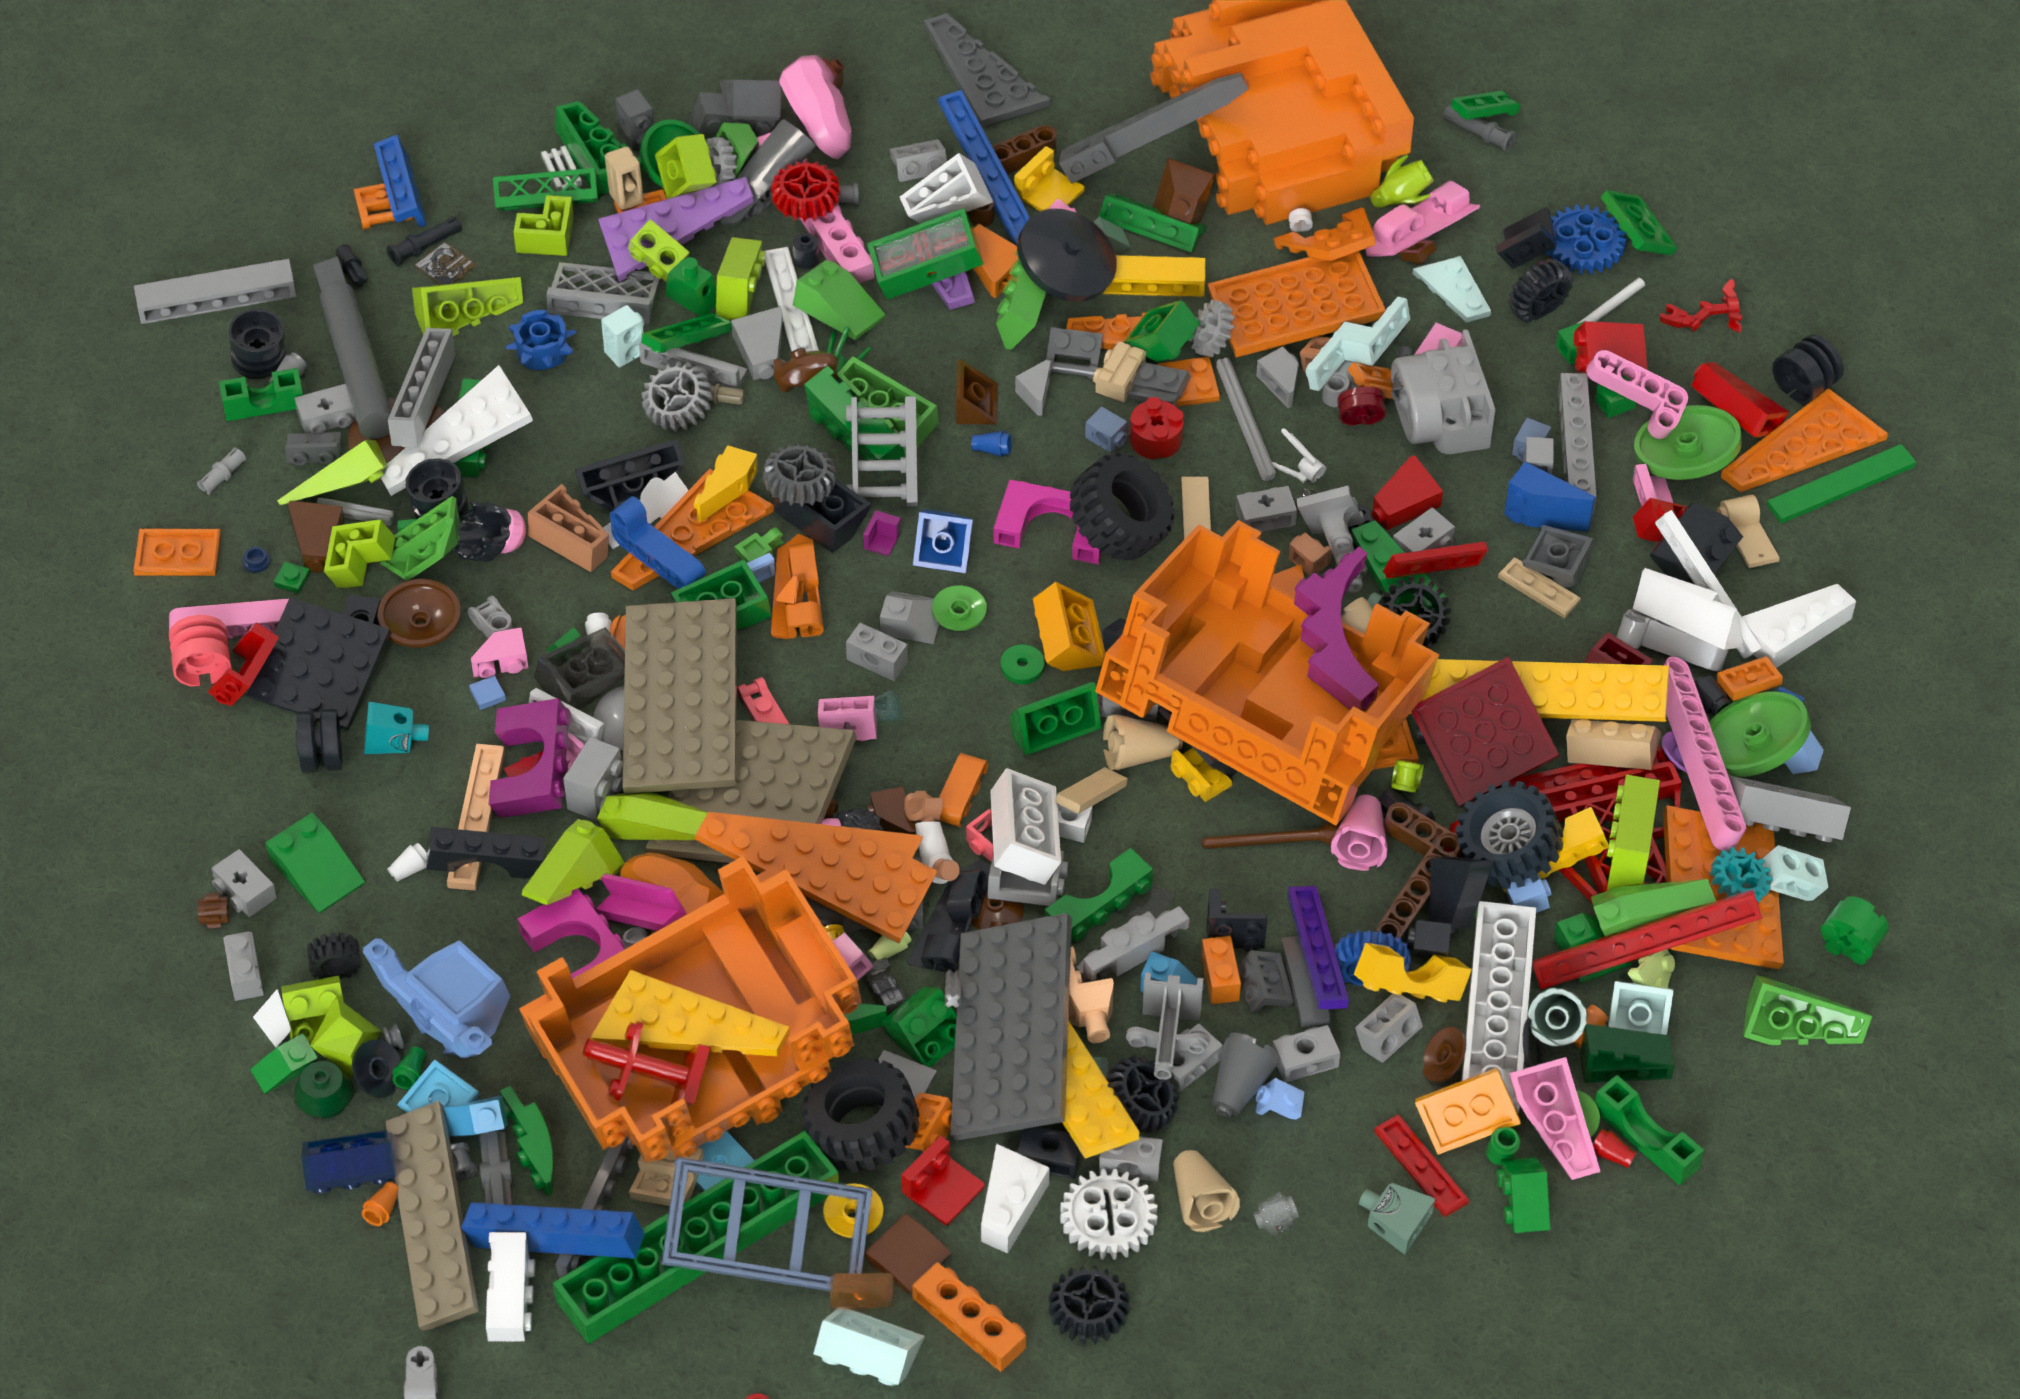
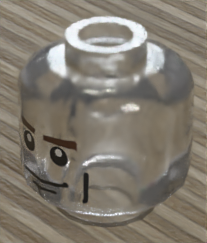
(1276, 1213)

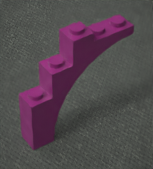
(1332, 662)

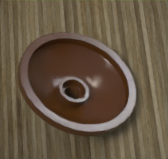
(415, 603)

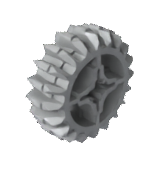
(680, 405)

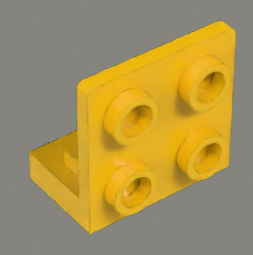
(1042, 185)

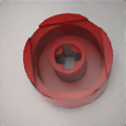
(1156, 429)

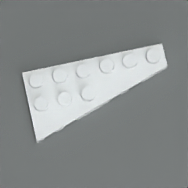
(470, 424)

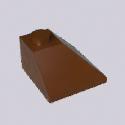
(1183, 191)

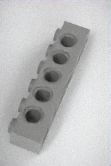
(1576, 432)

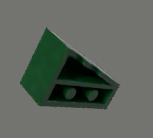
(1624, 1053)

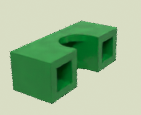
(245, 402)

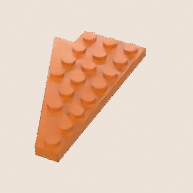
(843, 868)

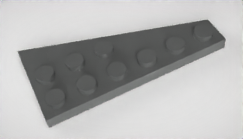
(985, 78)

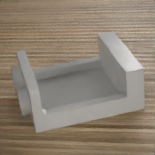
(1016, 888)

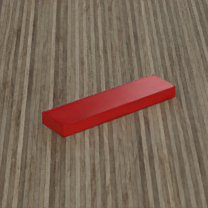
(1435, 560)
(1421, 1165)

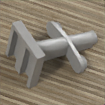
(1332, 514)
(1171, 1002)

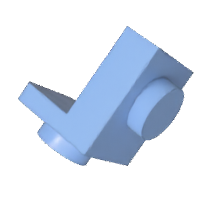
(1280, 1098)

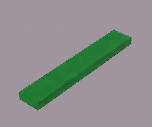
(1841, 483)

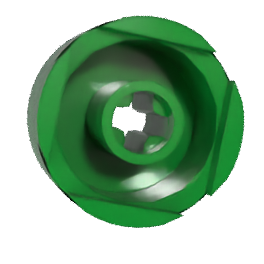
(1854, 929)

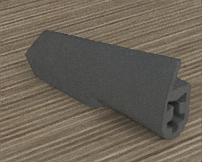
(780, 148)

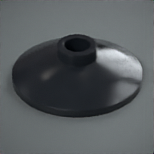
(383, 1059)

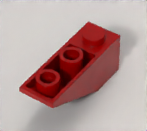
(1649, 513)

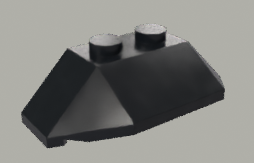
(627, 475)

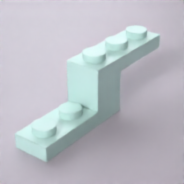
(1358, 343)

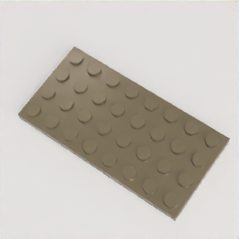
(680, 696)

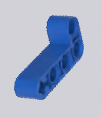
(651, 546)

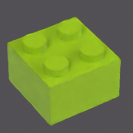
(685, 166)

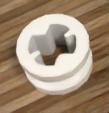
(1300, 214)

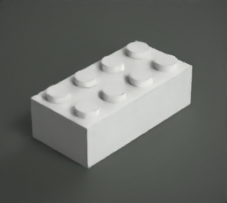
(1025, 826)

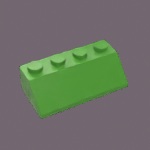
(1020, 306)

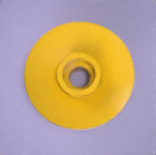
(838, 1208)

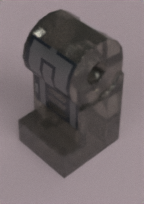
(884, 986)

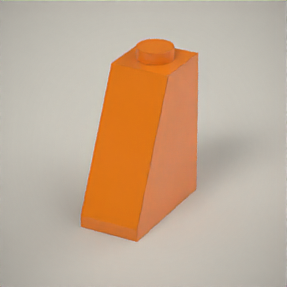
(998, 259)

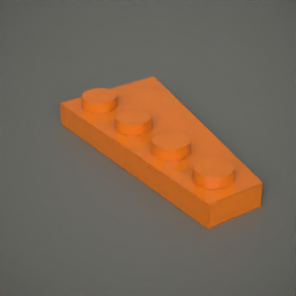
(1112, 329)

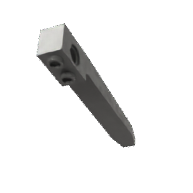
(1107, 145)

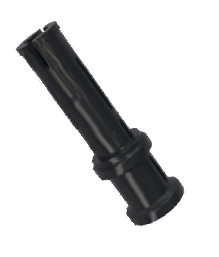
(414, 245)

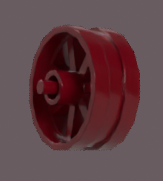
(1361, 406)

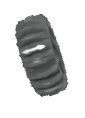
(799, 474)

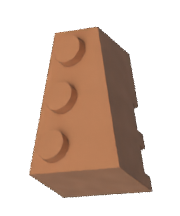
(568, 530)

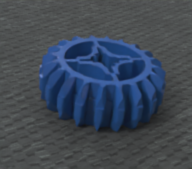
(1350, 949)

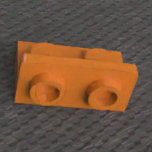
(1749, 678)
(933, 1120)

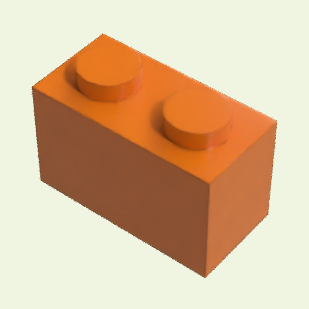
(1220, 970)

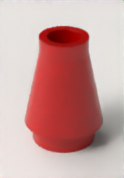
(1613, 1149)

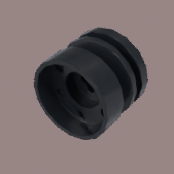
(256, 343)
(1808, 368)
(433, 483)

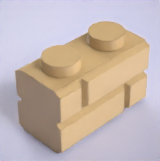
(624, 178)
(1119, 371)

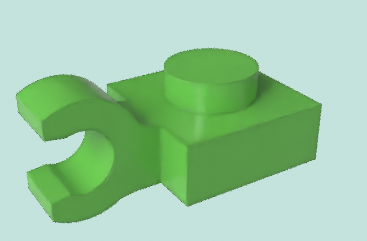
(757, 546)

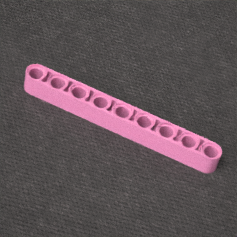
(1702, 758)

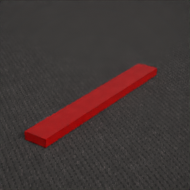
(1646, 939)

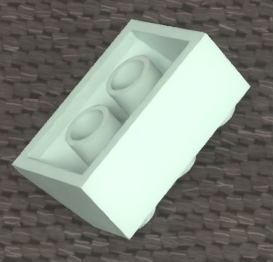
(867, 1345)

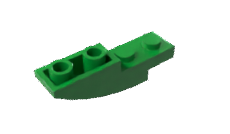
(533, 1140)

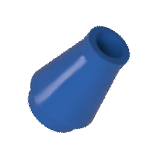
(994, 443)

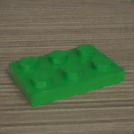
(1638, 222)

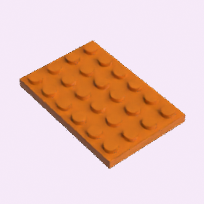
(1297, 301)
(1690, 857)

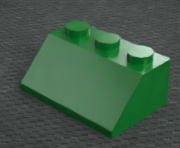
(1056, 719)

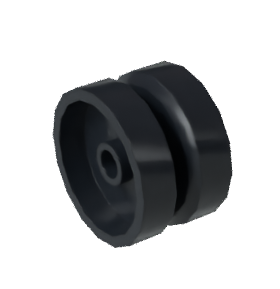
(316, 741)

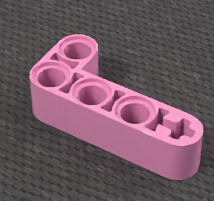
(1636, 391)

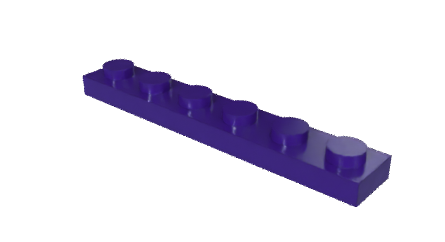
(1317, 947)

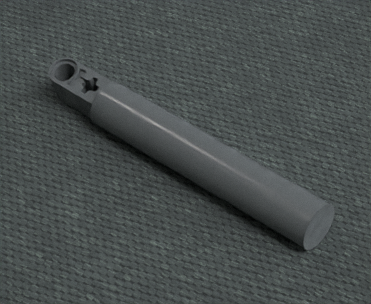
(353, 350)

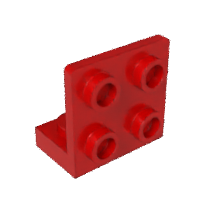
(940, 1183)

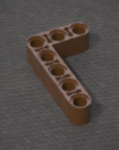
(1014, 156)
(1420, 879)

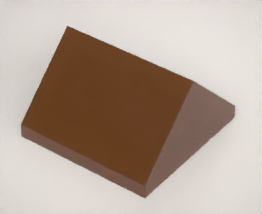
(975, 396)

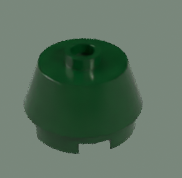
(323, 1090)

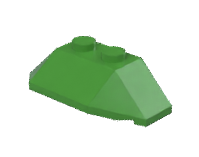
(425, 540)

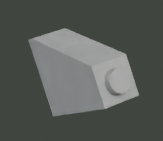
(759, 340)

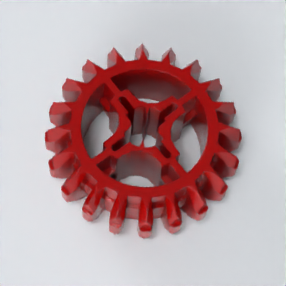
(820, 186)

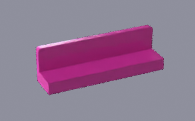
(639, 903)

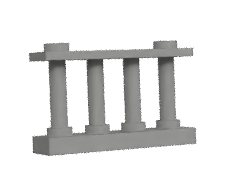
(907, 439)

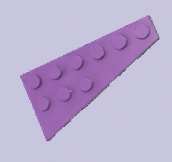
(677, 216)

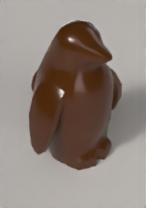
(802, 367)

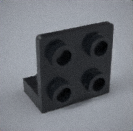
(1527, 239)
(1245, 929)

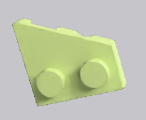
(1654, 970)

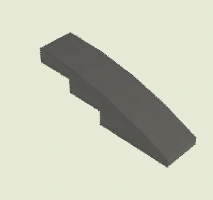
(1301, 984)

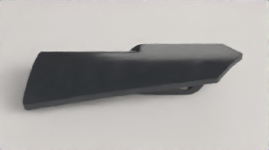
(951, 917)

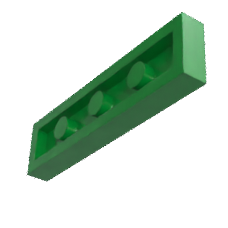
(685, 332)

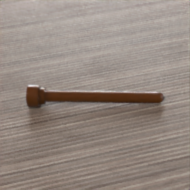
(1324, 834)

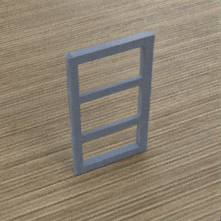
(740, 1176)

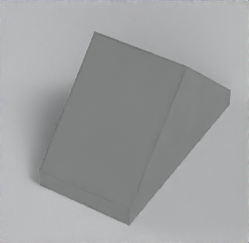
(1033, 386)

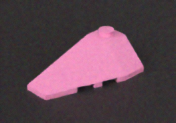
(1554, 1109)

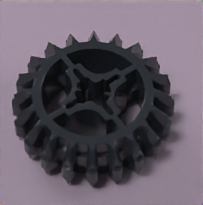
(1540, 290)
(1420, 591)
(1145, 1097)
(1112, 1309)

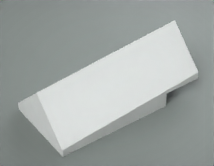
(1688, 609)

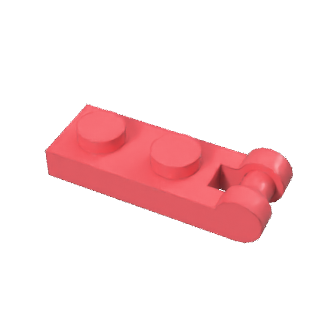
(764, 707)

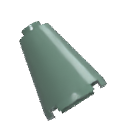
(1557, 1016)

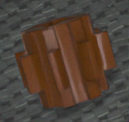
(213, 910)

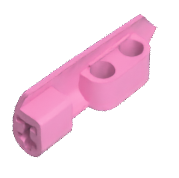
(1409, 225)

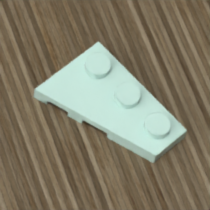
(1456, 287)

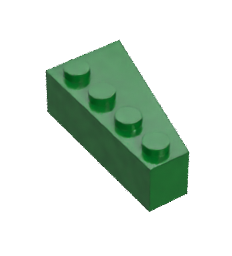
(587, 141)
(828, 406)

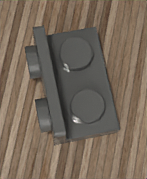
(313, 447)
(1265, 980)

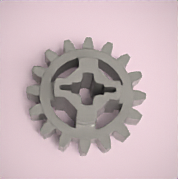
(722, 159)
(1213, 328)

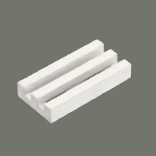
(556, 155)

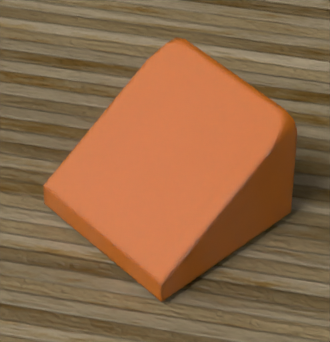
(794, 590)

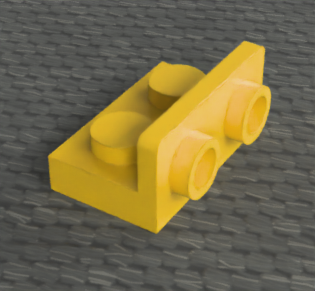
(1201, 777)

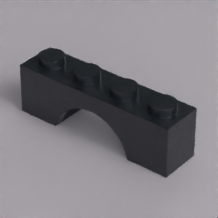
(455, 847)

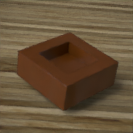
(1418, 252)

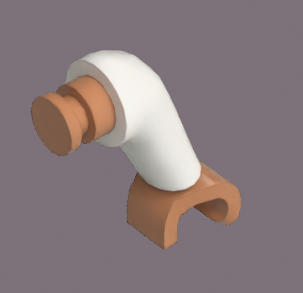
(933, 847)

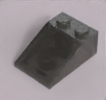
(582, 669)

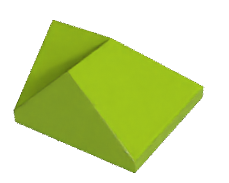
(342, 1034)

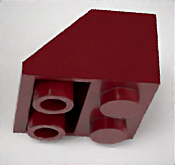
(1614, 651)

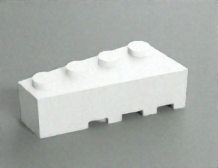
(1799, 623)

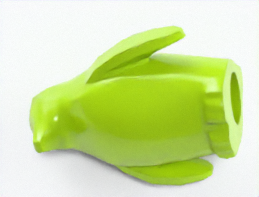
(1402, 184)

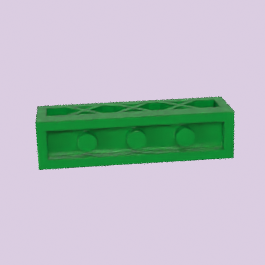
(537, 200)
(1150, 222)

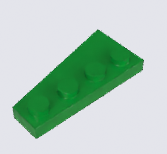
(1379, 550)

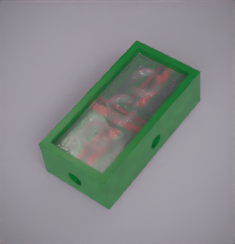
(925, 253)

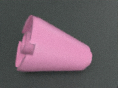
(1361, 835)

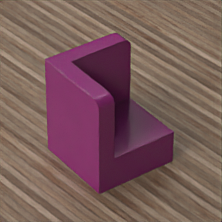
(882, 533)

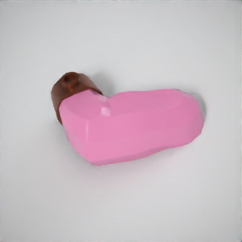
(814, 94)

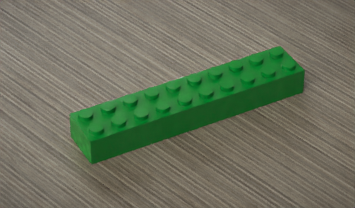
(617, 1288)

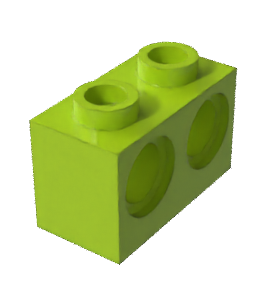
(663, 246)

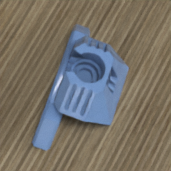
(446, 995)

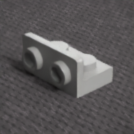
(918, 159)

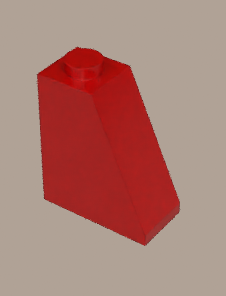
(1406, 495)

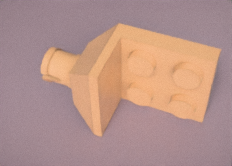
(1090, 1004)

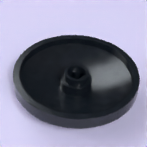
(1066, 255)

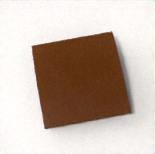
(907, 1252)

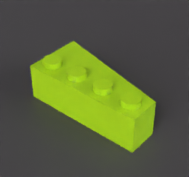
(1632, 831)

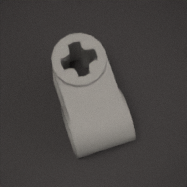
(490, 617)
(420, 1381)

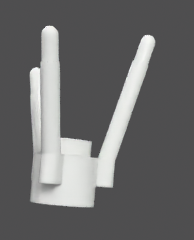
(1309, 466)

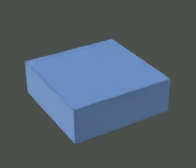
(487, 692)

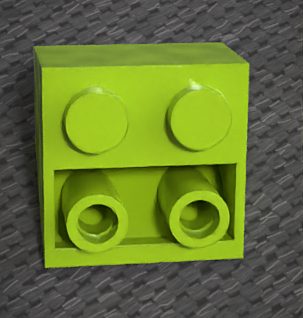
(309, 1003)

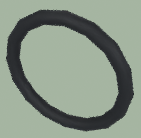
(1526, 1046)

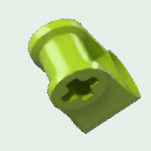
(1407, 775)

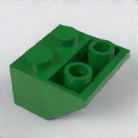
(923, 1026)

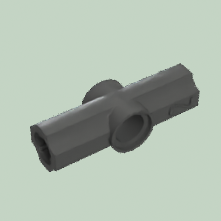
(495, 1168)

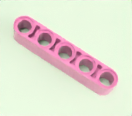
(237, 616)

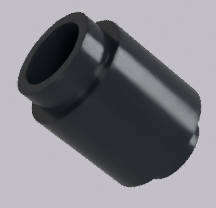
(806, 250)
(1711, 694)

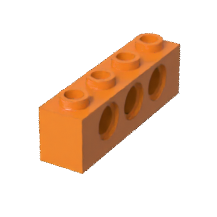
(974, 1331)

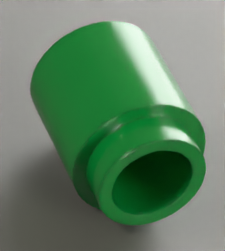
(1502, 1145)

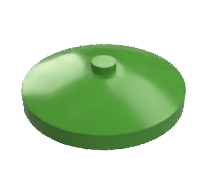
(1698, 445)
(1760, 732)

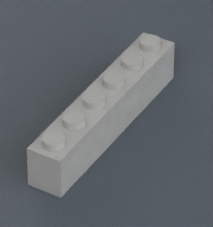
(214, 291)
(421, 387)

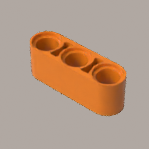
(960, 787)

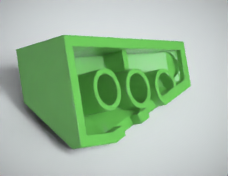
(1641, 904)
(1786, 1012)

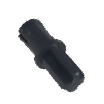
(351, 265)

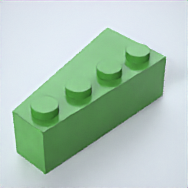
(881, 391)

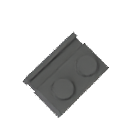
(1159, 382)

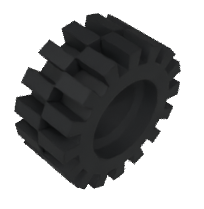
(334, 956)

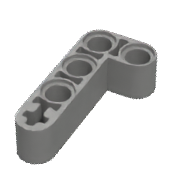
(1643, 630)

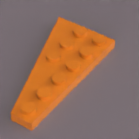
(1812, 436)
(692, 535)

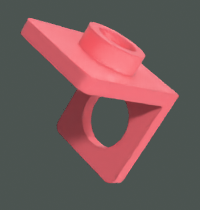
(976, 840)

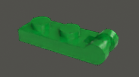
(1485, 105)

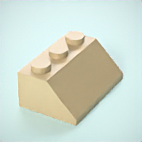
(1612, 744)

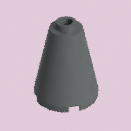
(1241, 1073)

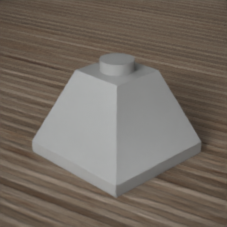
(908, 617)

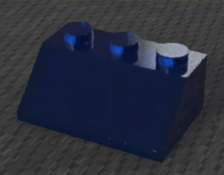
(348, 1161)

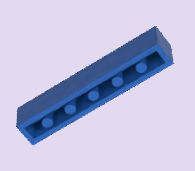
(557, 1229)

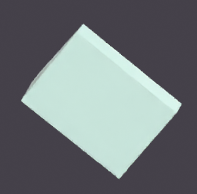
(1640, 1007)

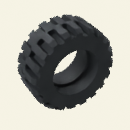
(1105, 522)
(871, 1141)

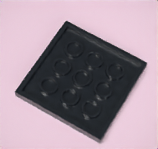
(320, 662)

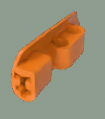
(792, 559)

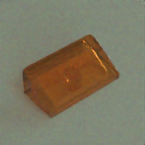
(861, 1290)

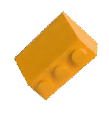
(1068, 628)

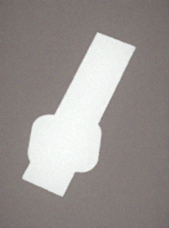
(657, 499)

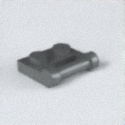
(1074, 345)

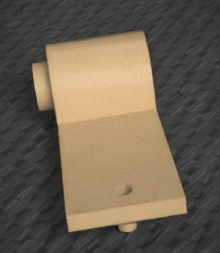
(1755, 544)

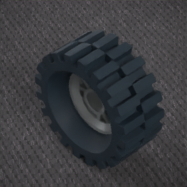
(1505, 815)

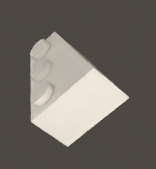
(945, 190)
(1011, 1197)
(509, 1287)

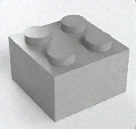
(593, 777)

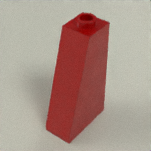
(1747, 405)

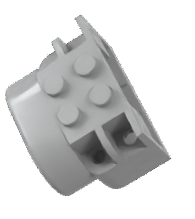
(1445, 398)

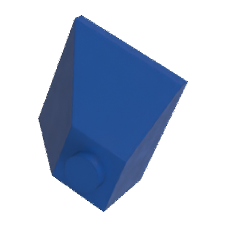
(942, 541)

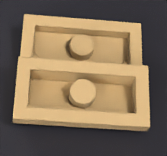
(656, 1179)

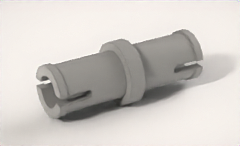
(221, 470)

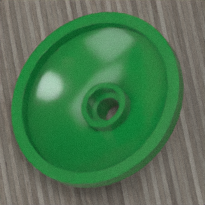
(657, 138)

